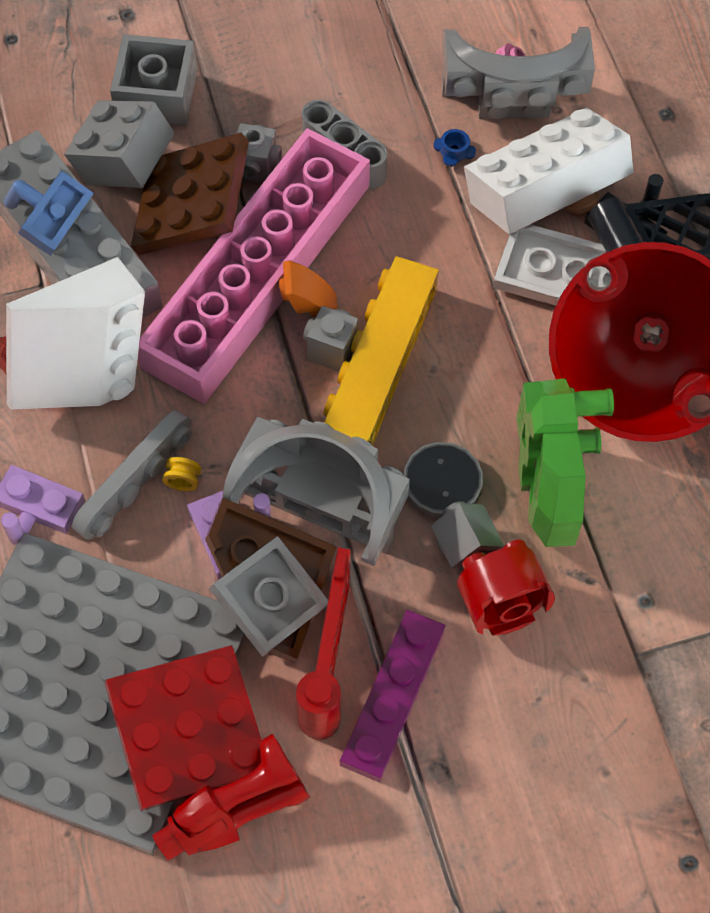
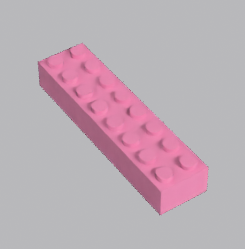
(238, 280)

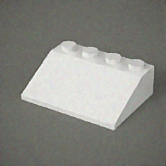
(75, 340)

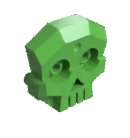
(552, 455)

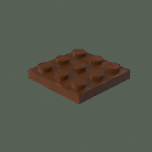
(191, 195)

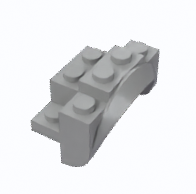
(516, 84)
(325, 480)

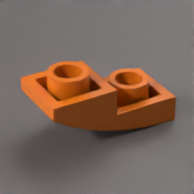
(305, 289)

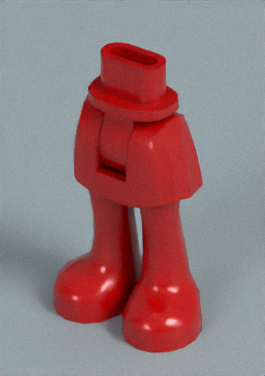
(213, 815)

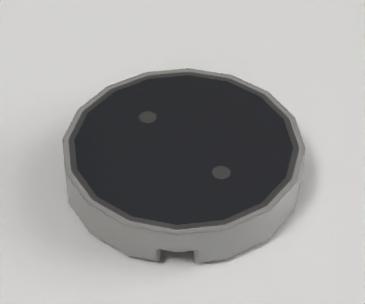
(442, 476)

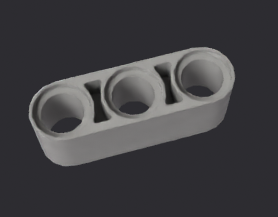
(334, 125)

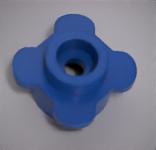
(454, 139)

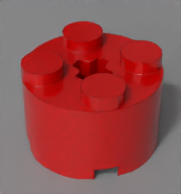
(504, 588)

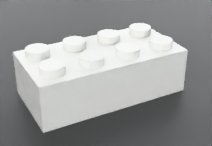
(549, 169)

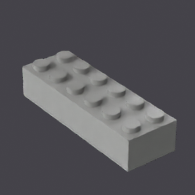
(91, 236)

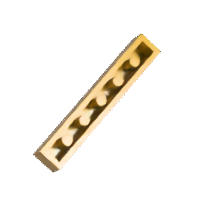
(381, 349)

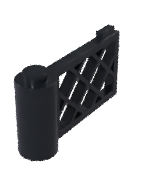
(619, 226)

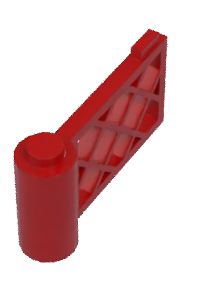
(319, 691)

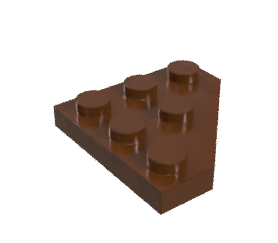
(241, 532)

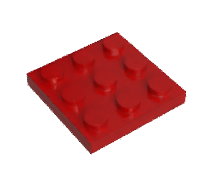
(185, 726)

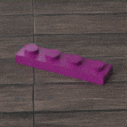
(392, 696)

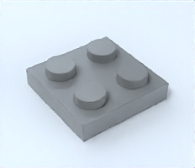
(269, 596)

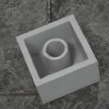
(156, 72)
(119, 143)

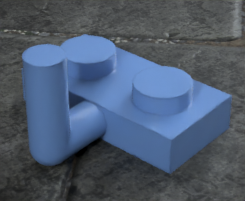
(52, 212)

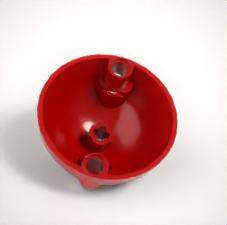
(601, 342)

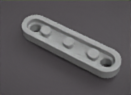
(125, 482)

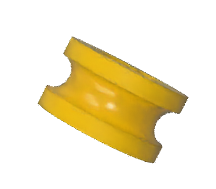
(182, 474)

